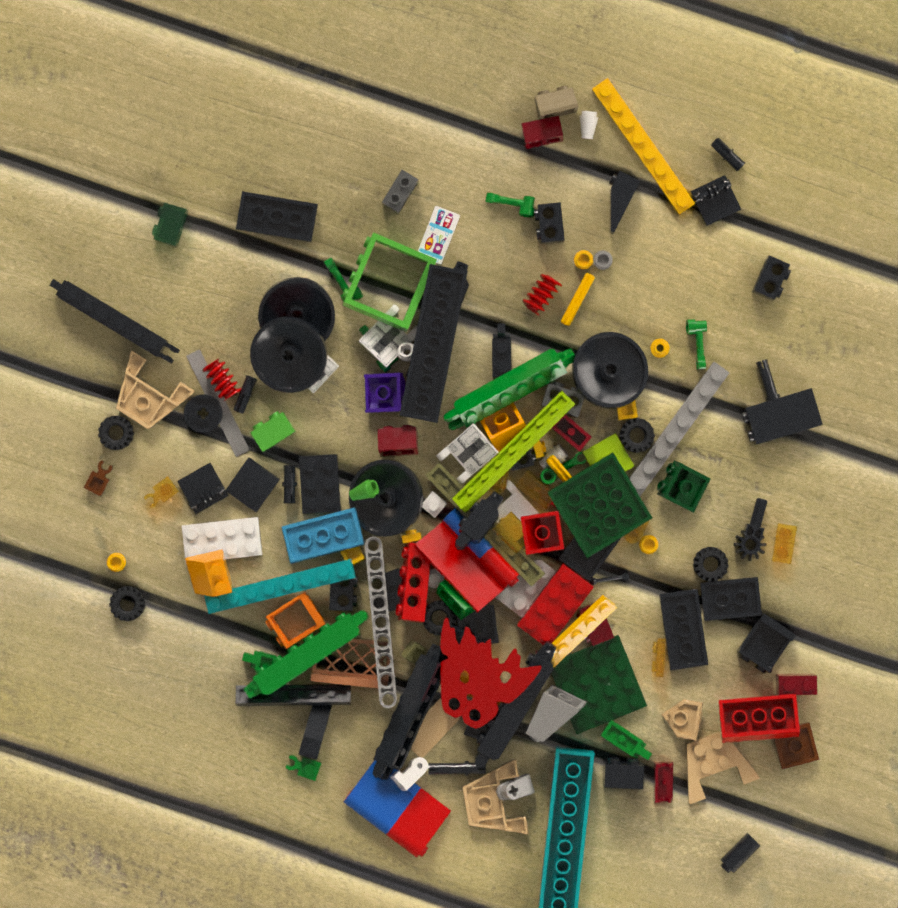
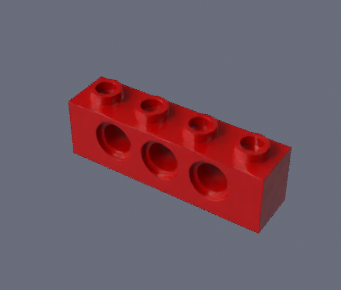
(419, 593)

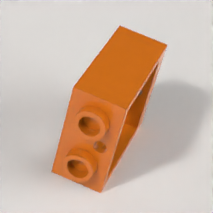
(312, 609)

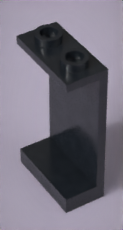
(782, 416)

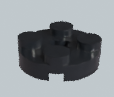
(212, 407)

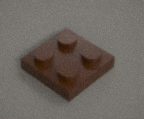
(797, 750)

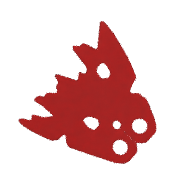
(483, 674)

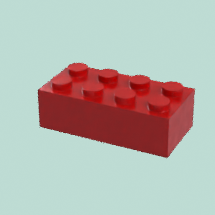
(555, 605)
(759, 718)

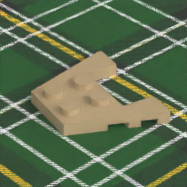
(144, 402)
(712, 756)
(484, 806)

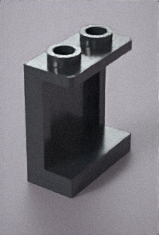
(765, 643)

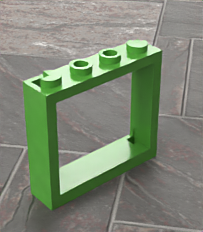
(355, 277)

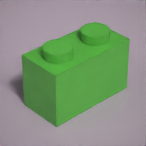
(273, 431)

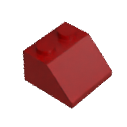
(542, 532)

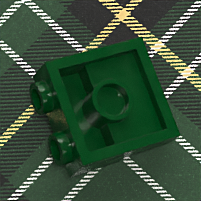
(683, 485)

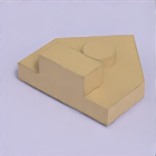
(685, 718)

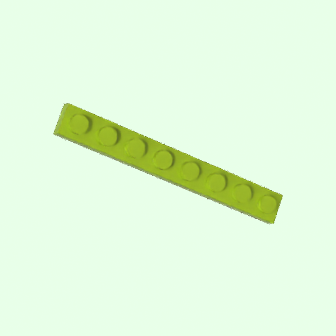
(513, 451)

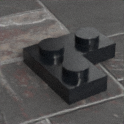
(393, 581)

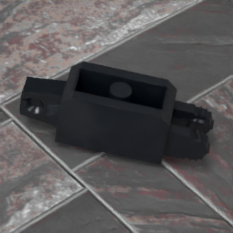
(479, 522)

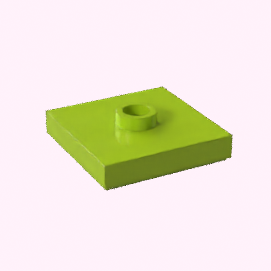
(607, 446)

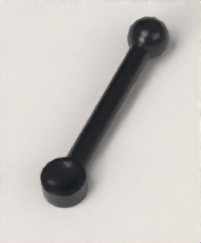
(625, 576)

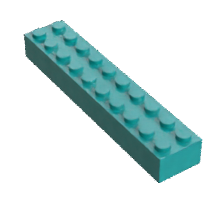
(566, 828)

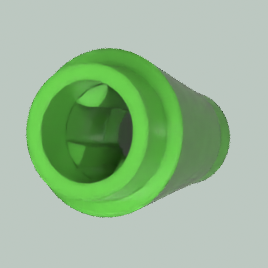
(365, 490)

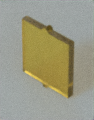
(511, 531)

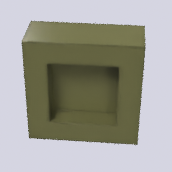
(413, 651)

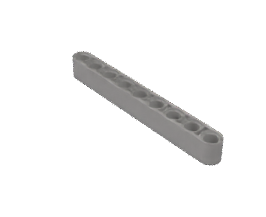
(376, 613)

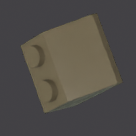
(556, 103)

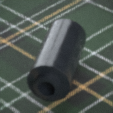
(739, 853)

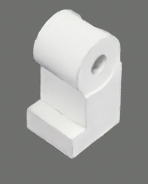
(411, 774)

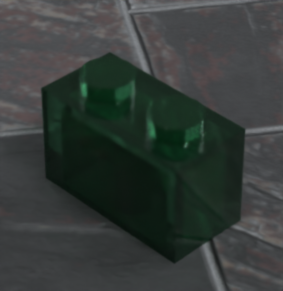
(170, 224)

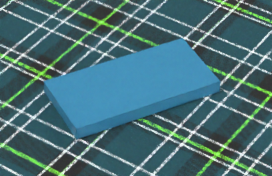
(323, 535)

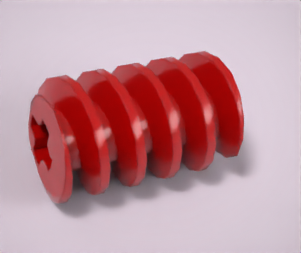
(541, 294)
(221, 379)

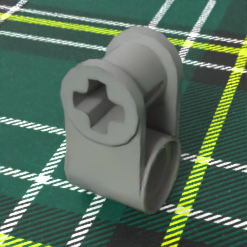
(515, 788)

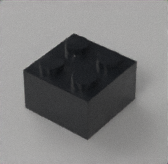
(623, 774)

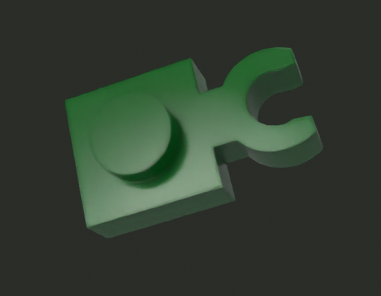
(307, 767)

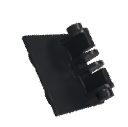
(716, 200)
(202, 488)

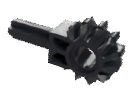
(753, 531)

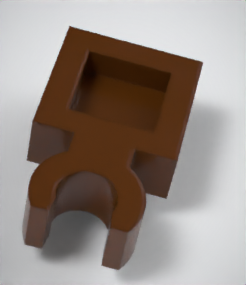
(97, 481)

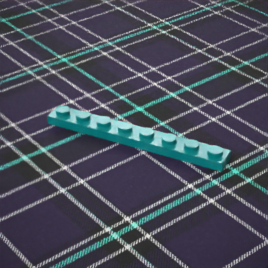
(282, 586)

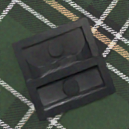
(252, 484)

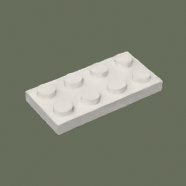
(235, 537)

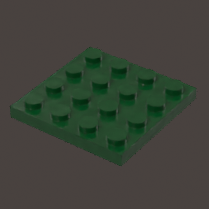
(599, 505)
(603, 680)

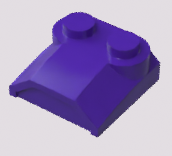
(384, 392)

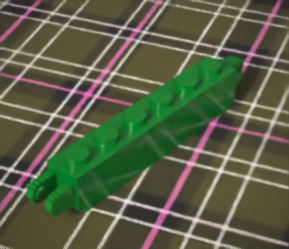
(508, 388)
(307, 655)

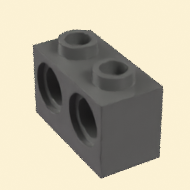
(400, 191)
(574, 411)

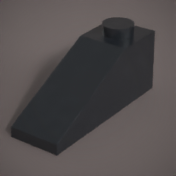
(620, 196)
(315, 731)

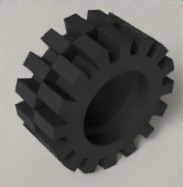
(104, 432)
(648, 432)
(722, 564)
(135, 595)
(430, 609)

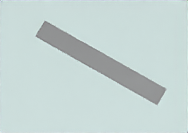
(228, 422)

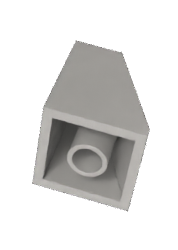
(552, 712)

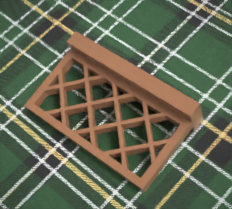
(352, 678)

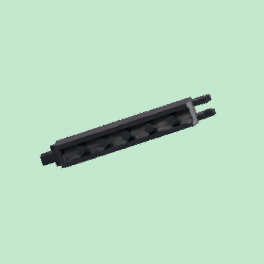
(113, 319)
(409, 714)
(509, 716)

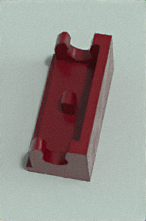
(542, 132)
(663, 782)

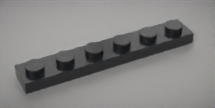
(298, 695)

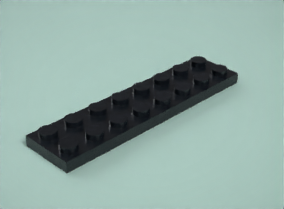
(433, 343)

